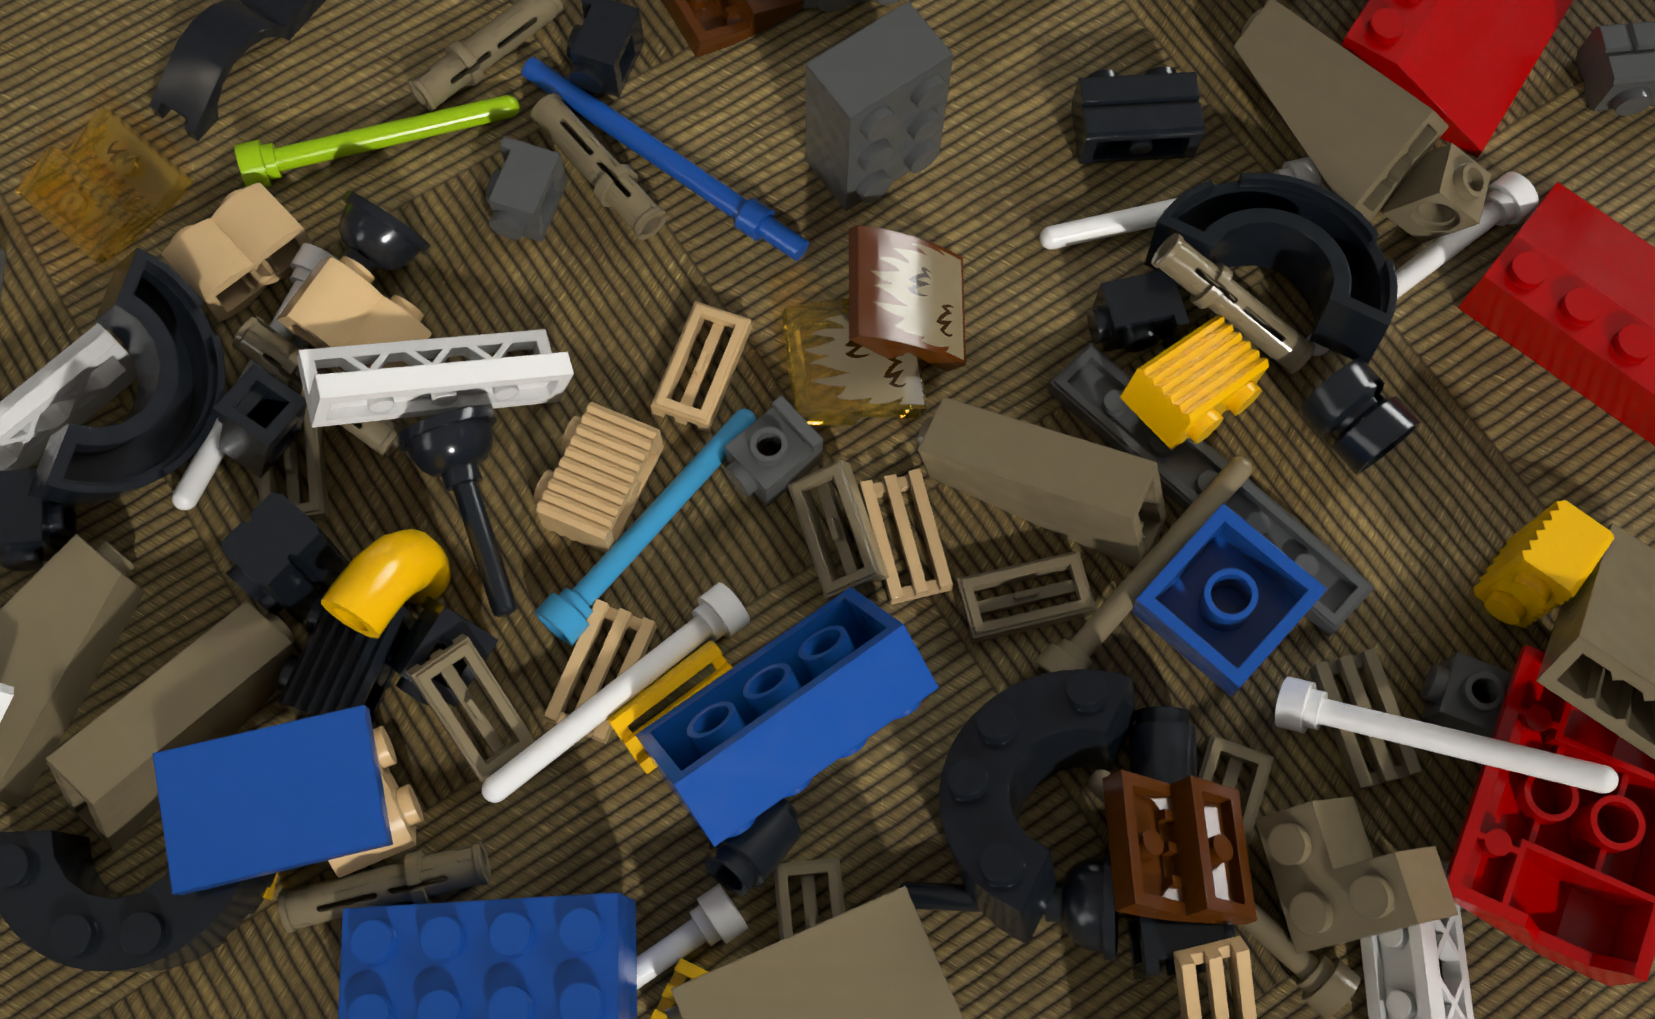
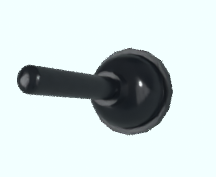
(375, 239)
(452, 448)
(1080, 902)

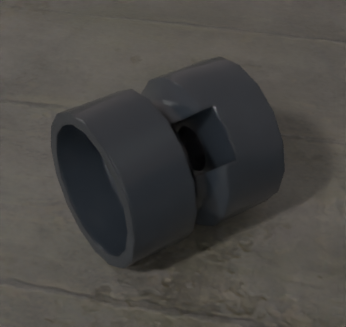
(1358, 415)

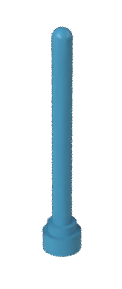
(568, 612)

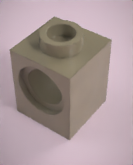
(1440, 195)

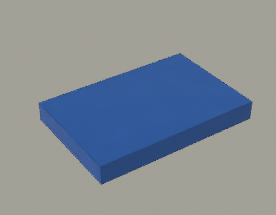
(271, 800)

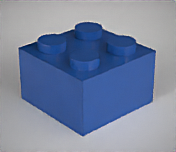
(1227, 599)

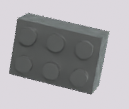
(877, 106)

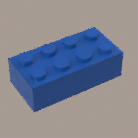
(787, 713)
(491, 959)

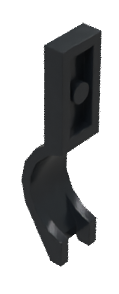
(212, 47)

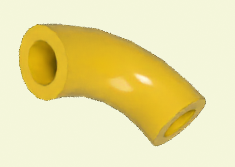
(384, 577)

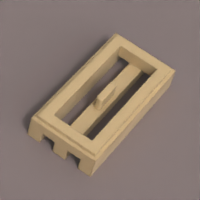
(685, 411)
(892, 487)
(621, 621)
(1240, 977)

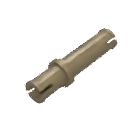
(468, 60)
(613, 182)
(1214, 288)
(279, 358)
(413, 880)

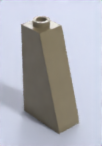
(1342, 111)
(1047, 478)
(1606, 643)
(52, 650)
(190, 700)
(848, 967)

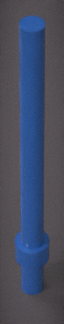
(749, 215)

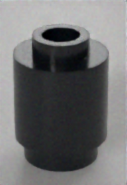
(1163, 744)
(753, 855)

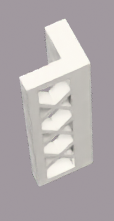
(429, 386)
(60, 394)
(1405, 972)

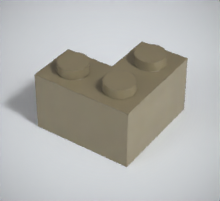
(1334, 884)

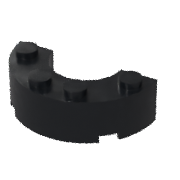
(1303, 236)
(178, 386)
(999, 759)
(70, 916)

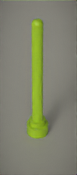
(266, 163)

